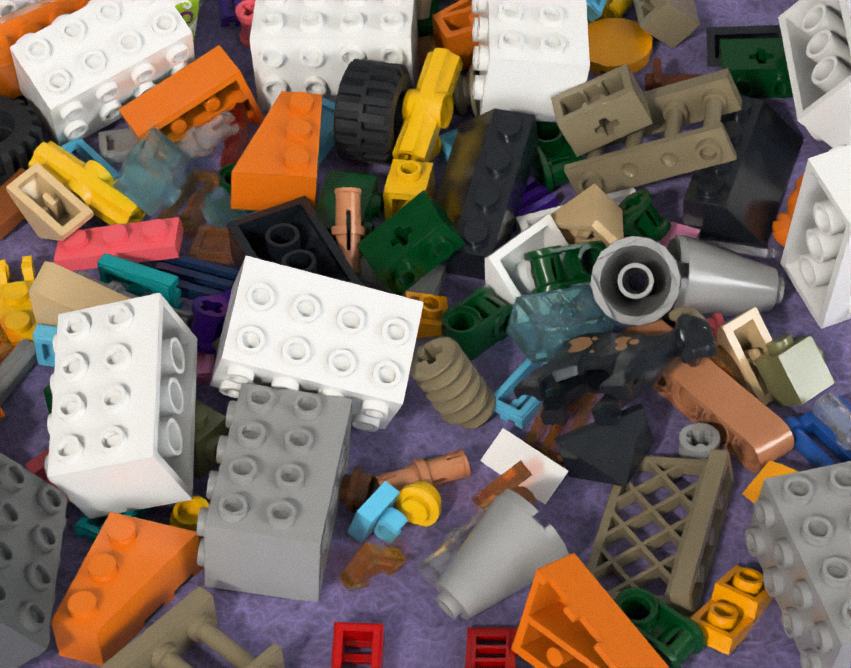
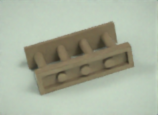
(676, 153)
(181, 627)

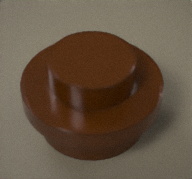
(356, 488)

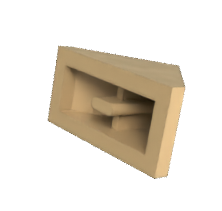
(48, 204)
(590, 218)
(745, 341)

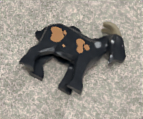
(615, 366)

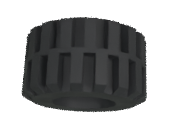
(370, 111)
(18, 136)

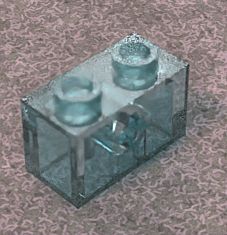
(153, 172)
(549, 318)

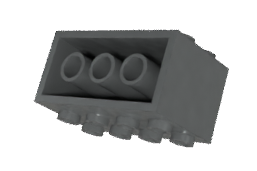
(29, 561)

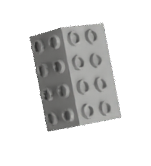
(275, 492)
(805, 556)

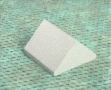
(506, 268)

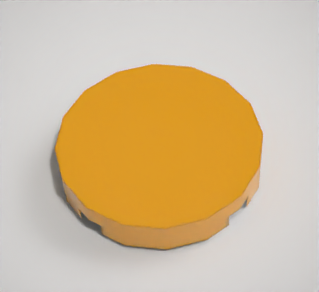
(618, 43)

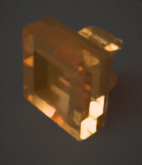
(508, 480)

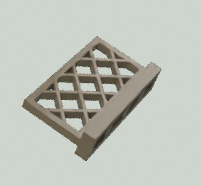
(699, 530)

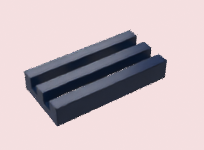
(199, 274)

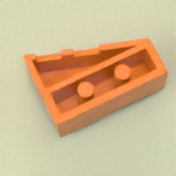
(191, 98)
(578, 624)

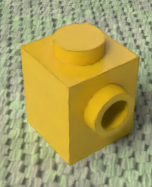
(405, 182)

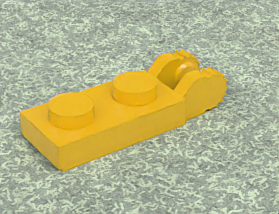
(15, 303)

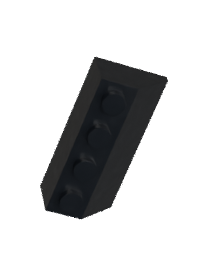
(486, 184)
(744, 195)
(290, 237)

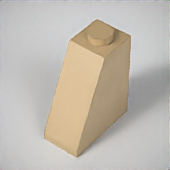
(64, 291)

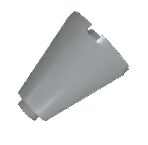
(612, 275)
(722, 280)
(497, 557)

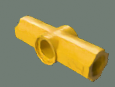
(428, 106)
(89, 183)

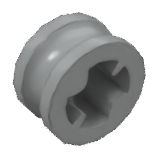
(699, 436)

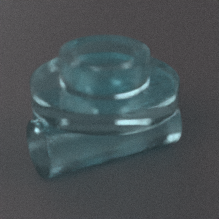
(218, 209)

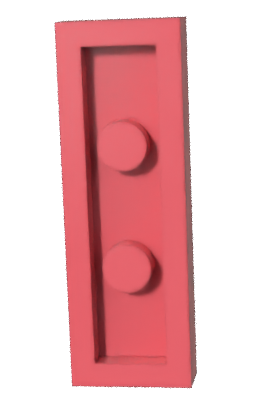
(131, 241)

